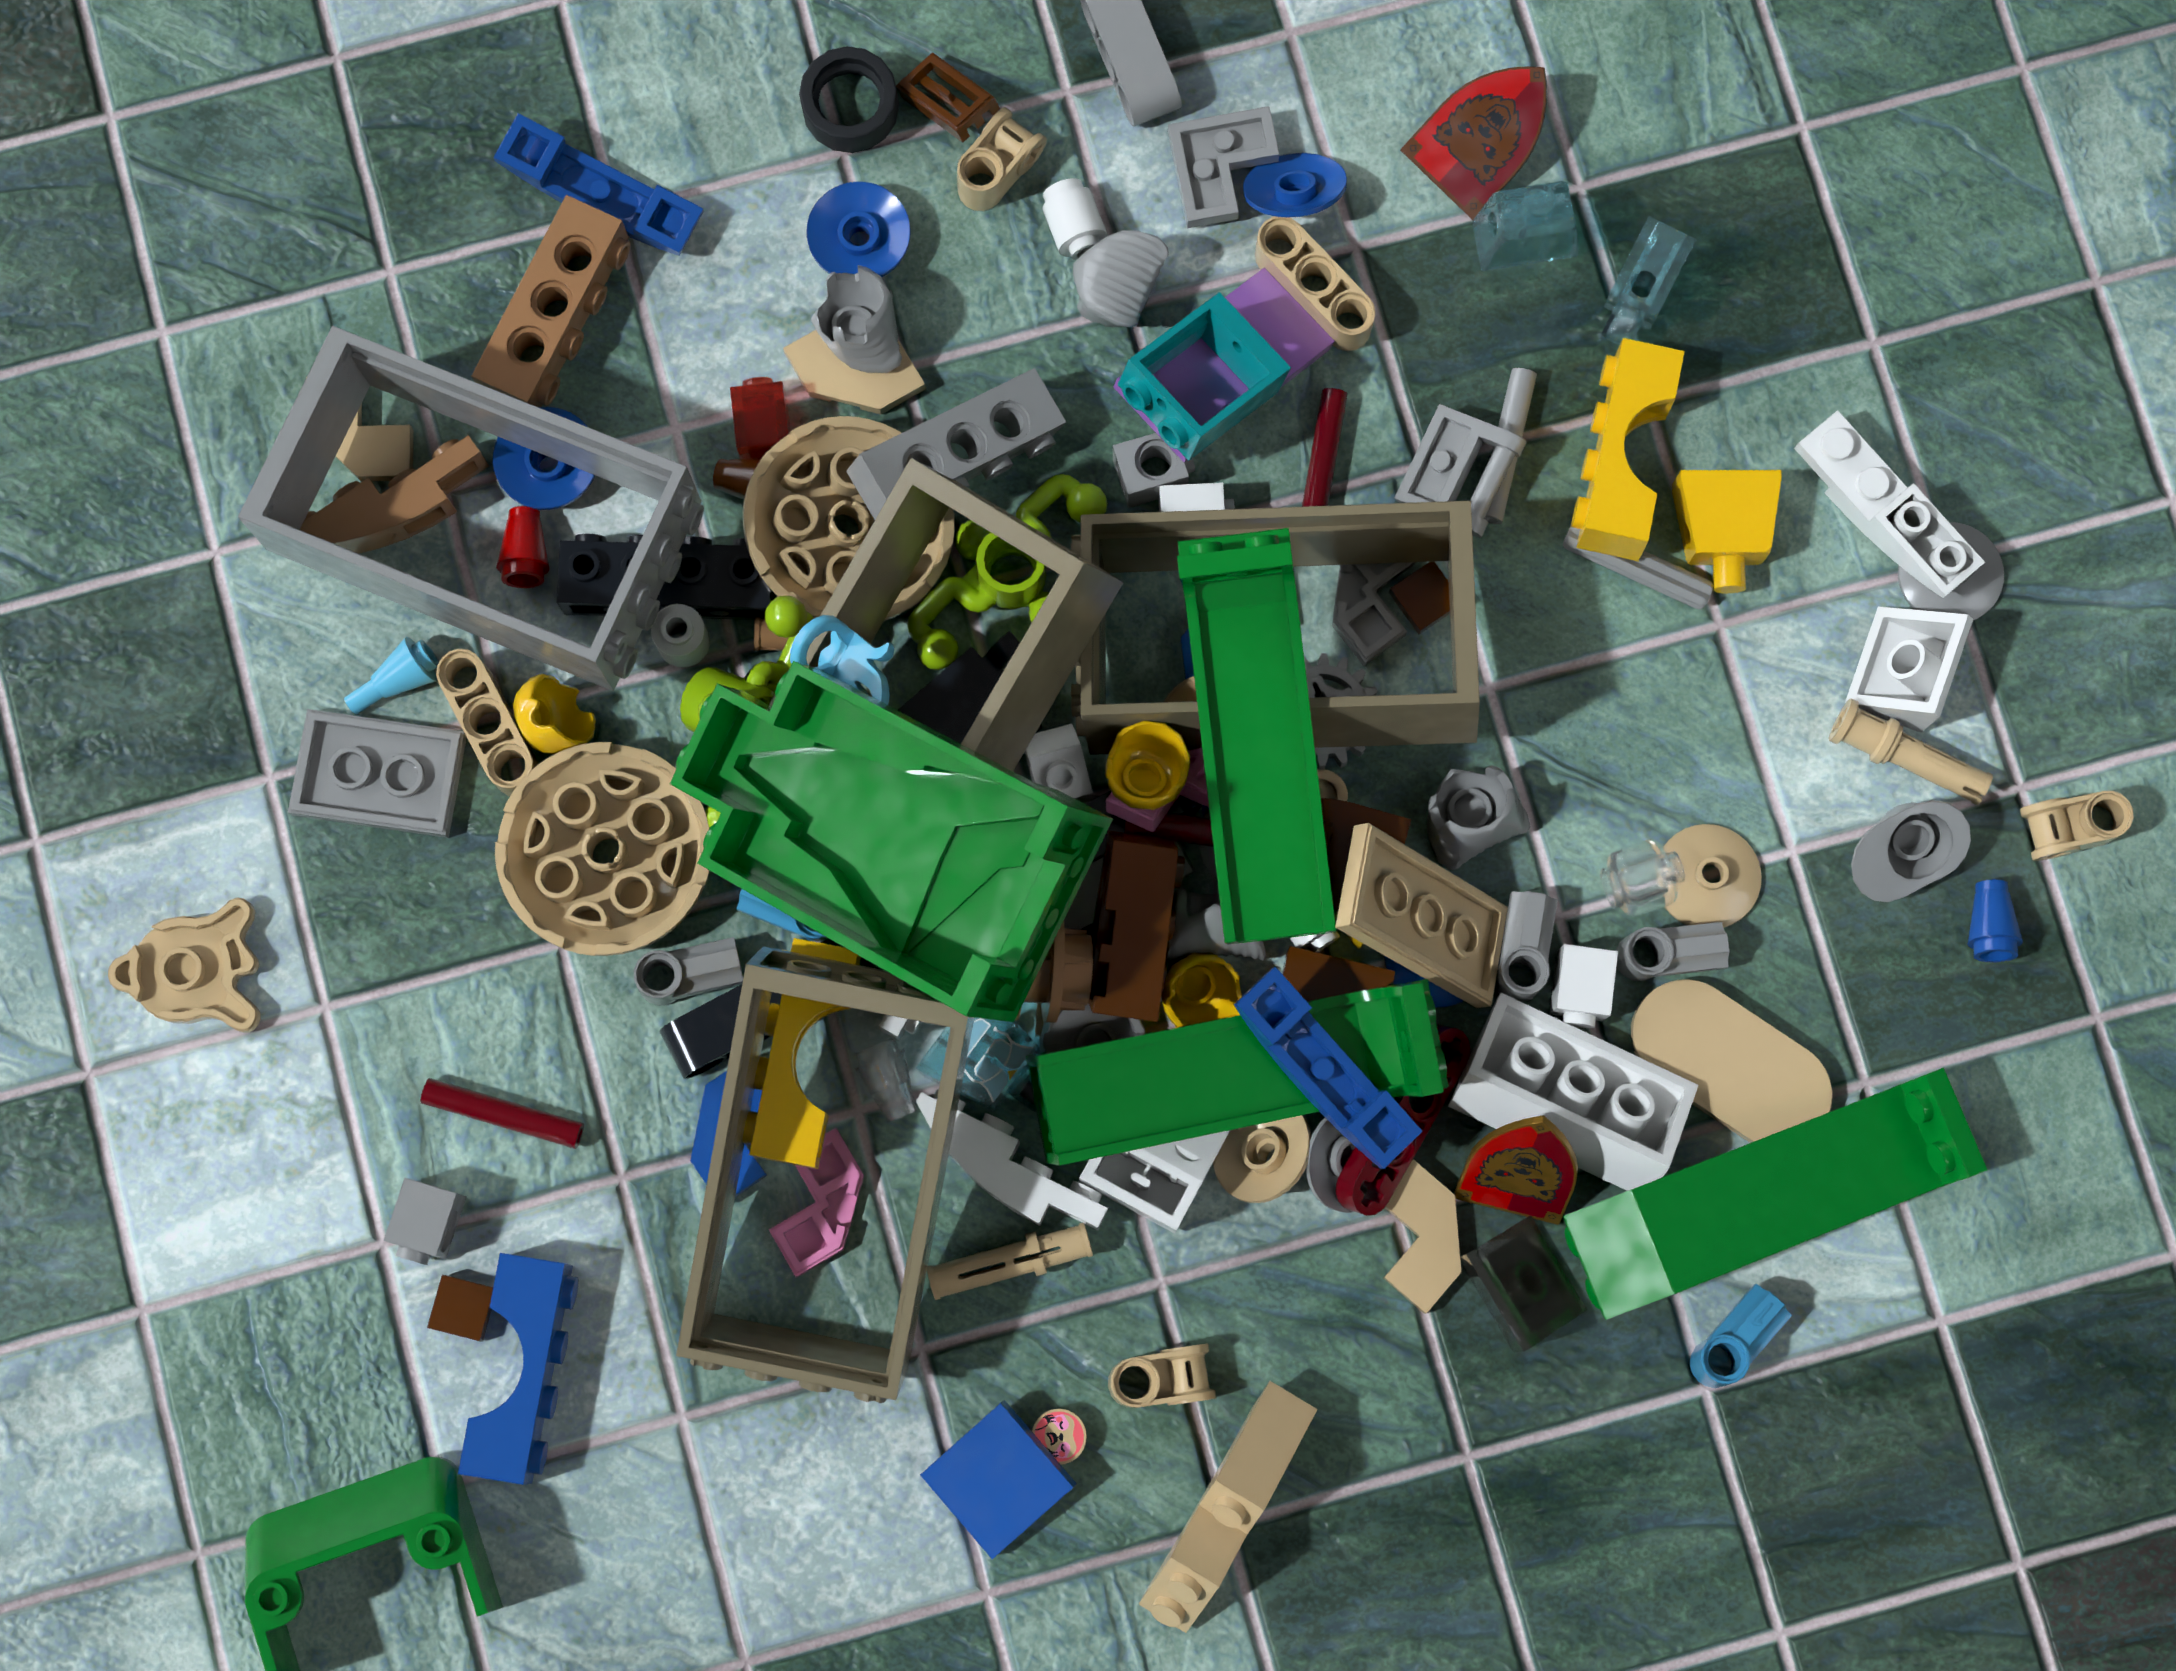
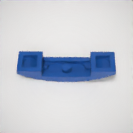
(560, 170)
(1324, 1071)

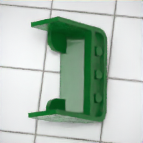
(416, 1500)

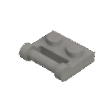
(1448, 456)

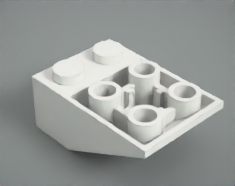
(1155, 1179)

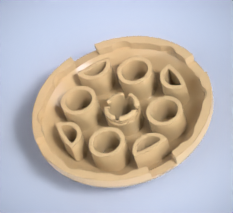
(793, 509)
(561, 817)

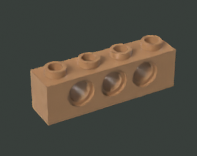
(573, 233)

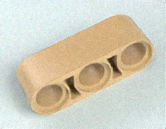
(1310, 259)
(473, 703)

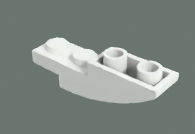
(1885, 510)
(986, 1155)

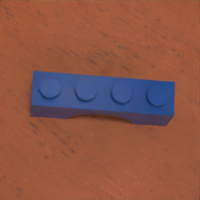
(533, 1300)

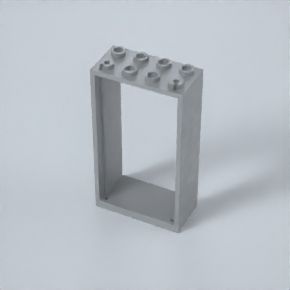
(319, 425)

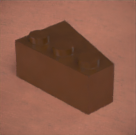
(1133, 924)

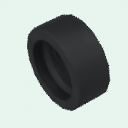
(843, 62)

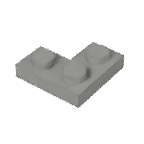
(1208, 150)

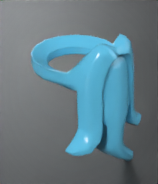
(847, 657)

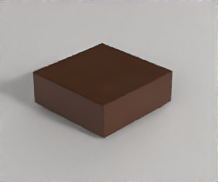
(1423, 597)
(461, 1308)

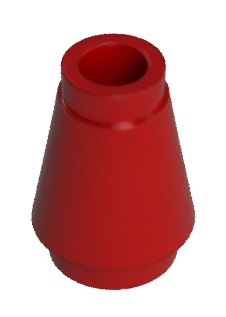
(523, 549)

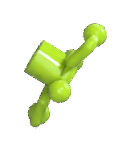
(977, 588)
(785, 619)

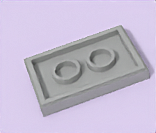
(377, 773)

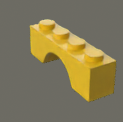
(1618, 506)
(787, 1122)

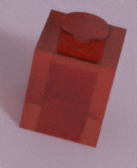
(759, 416)

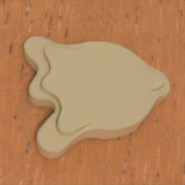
(192, 968)

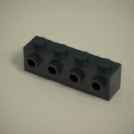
(710, 579)

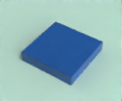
(998, 1479)

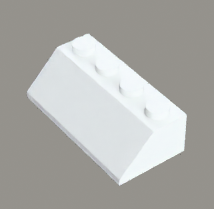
(1606, 1101)

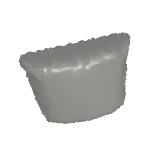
(1118, 277)
(859, 321)
(1473, 815)
(1201, 929)

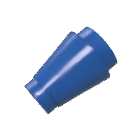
(1994, 925)

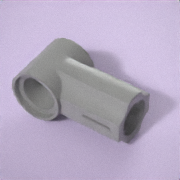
(1526, 942)
(1675, 950)
(695, 970)

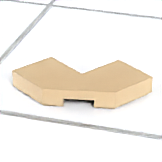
(831, 379)
(376, 450)
(1434, 1256)

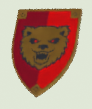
(1521, 1170)

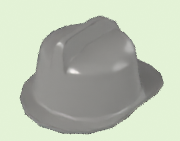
(1910, 849)

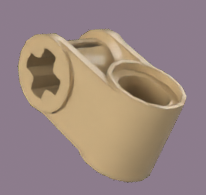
(1002, 152)
(2067, 824)
(1167, 1377)

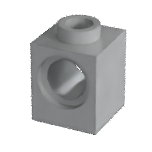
(1135, 483)
(424, 1221)

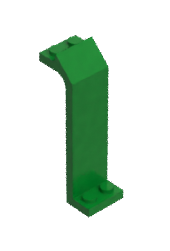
(1257, 736)
(1220, 1076)
(1772, 1194)

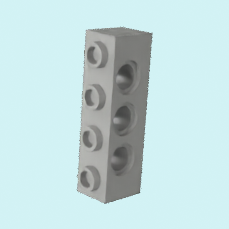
(1019, 404)

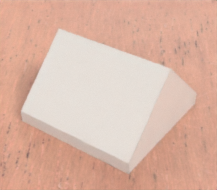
(1909, 664)

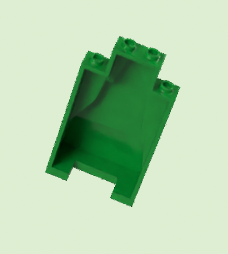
(889, 837)

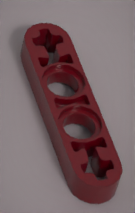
(1384, 1183)

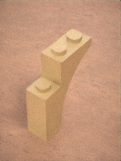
(1228, 1508)

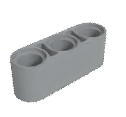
(1133, 58)

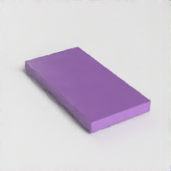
(1208, 385)

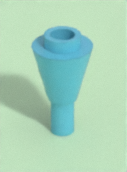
(403, 670)

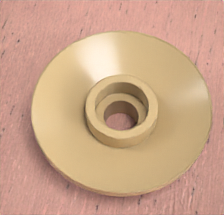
(1739, 875)
(1243, 1157)

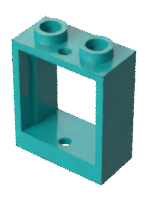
(1234, 343)

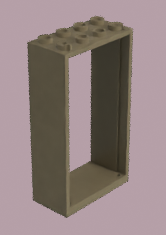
(1317, 539)
(1048, 646)
(782, 1352)

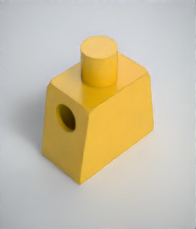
(1727, 520)

